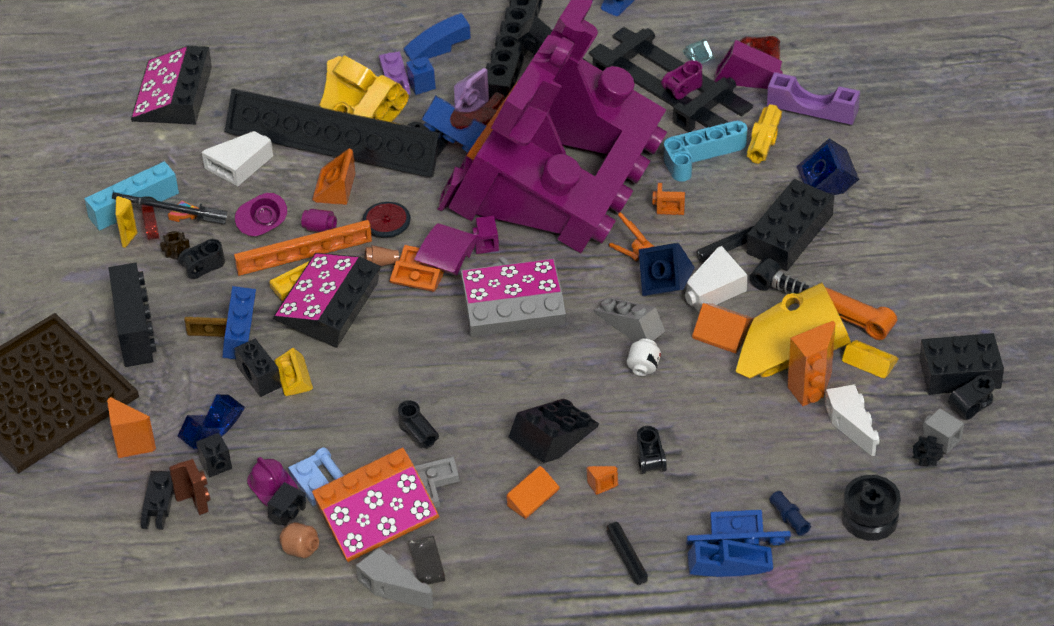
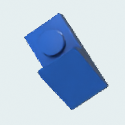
(615, 7)

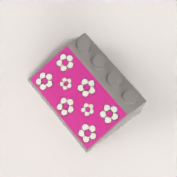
(513, 297)

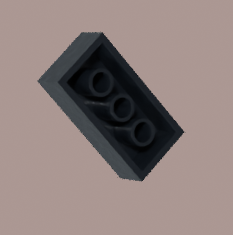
(790, 224)
(132, 314)

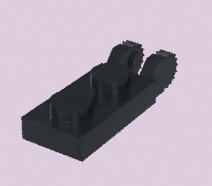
(157, 499)

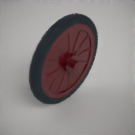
(387, 219)

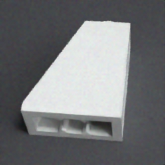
(238, 157)
(716, 280)

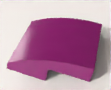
(453, 183)
(446, 248)

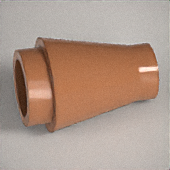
(381, 256)

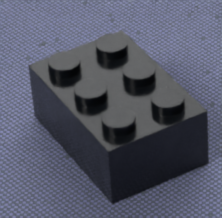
(958, 360)

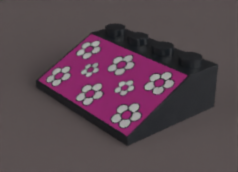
(174, 87)
(329, 296)

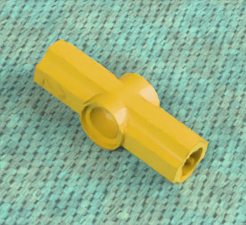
(764, 134)

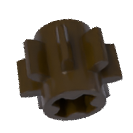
(174, 244)

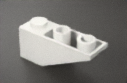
(849, 416)

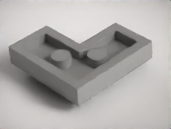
(437, 474)

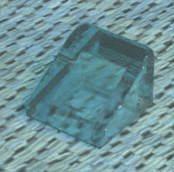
(699, 51)

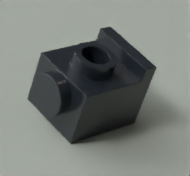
(286, 504)

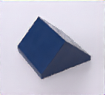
(664, 269)

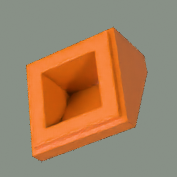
(602, 478)

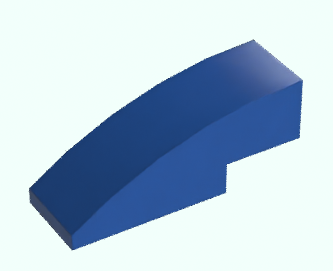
(439, 38)
(729, 559)

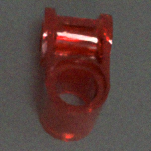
(768, 44)

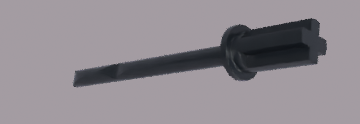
(202, 213)

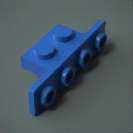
(740, 527)

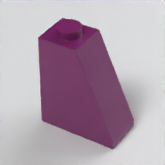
(748, 66)

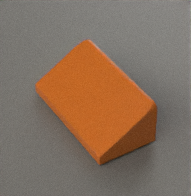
(532, 492)

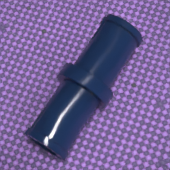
(790, 513)

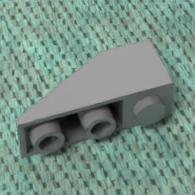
(631, 318)
(390, 580)

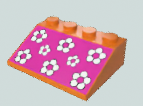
(375, 504)

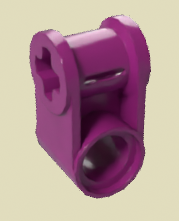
(684, 80)

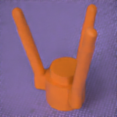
(639, 243)

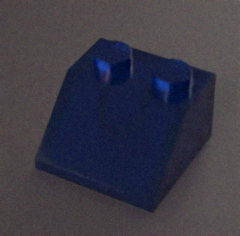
(829, 169)

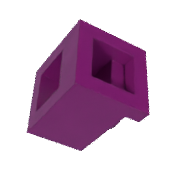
(487, 234)

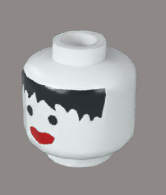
(643, 357)

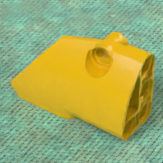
(359, 91)
(768, 338)

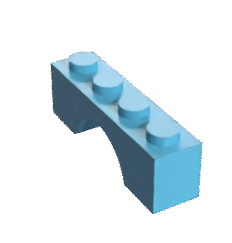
(154, 182)

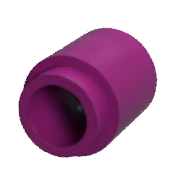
(318, 220)

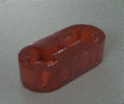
(150, 222)

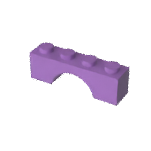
(789, 95)

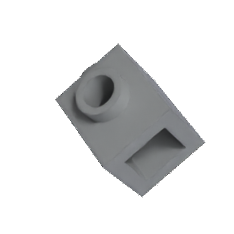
(945, 428)

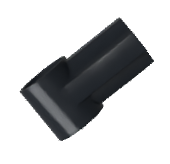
(414, 423)

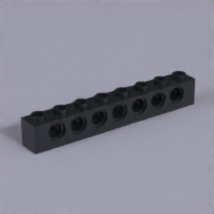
(510, 54)

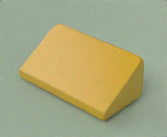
(125, 220)
(869, 358)
(293, 373)

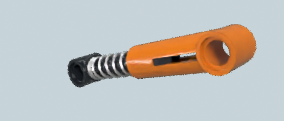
(875, 321)

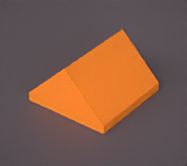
(336, 180)
(721, 327)
(130, 429)

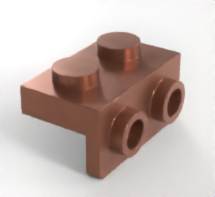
(190, 483)

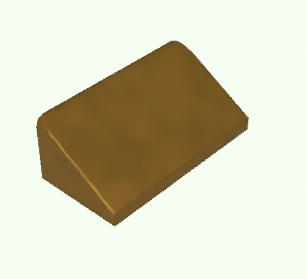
(205, 326)

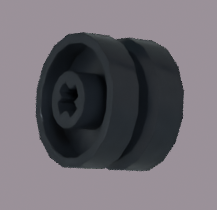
(871, 507)

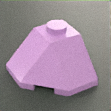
(472, 92)

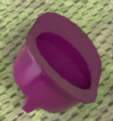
(261, 214)
(267, 478)

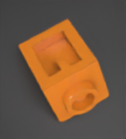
(669, 202)

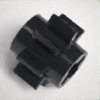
(927, 451)

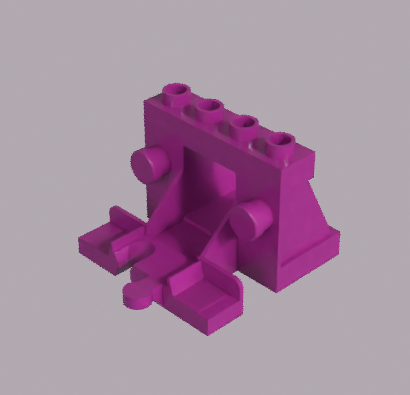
(563, 100)

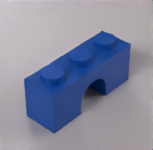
(438, 117)
(238, 320)

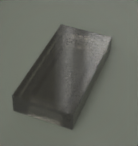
(427, 560)

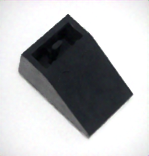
(551, 429)

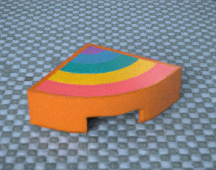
(176, 216)

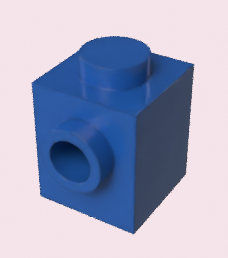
(421, 75)

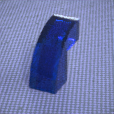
(219, 419)

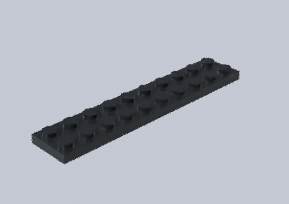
(334, 132)

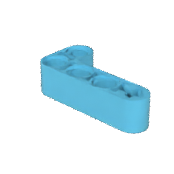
(702, 144)

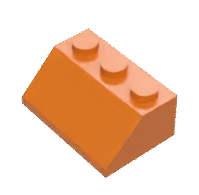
(811, 363)

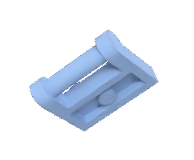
(309, 477)

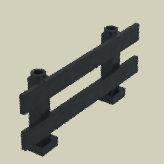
(684, 110)

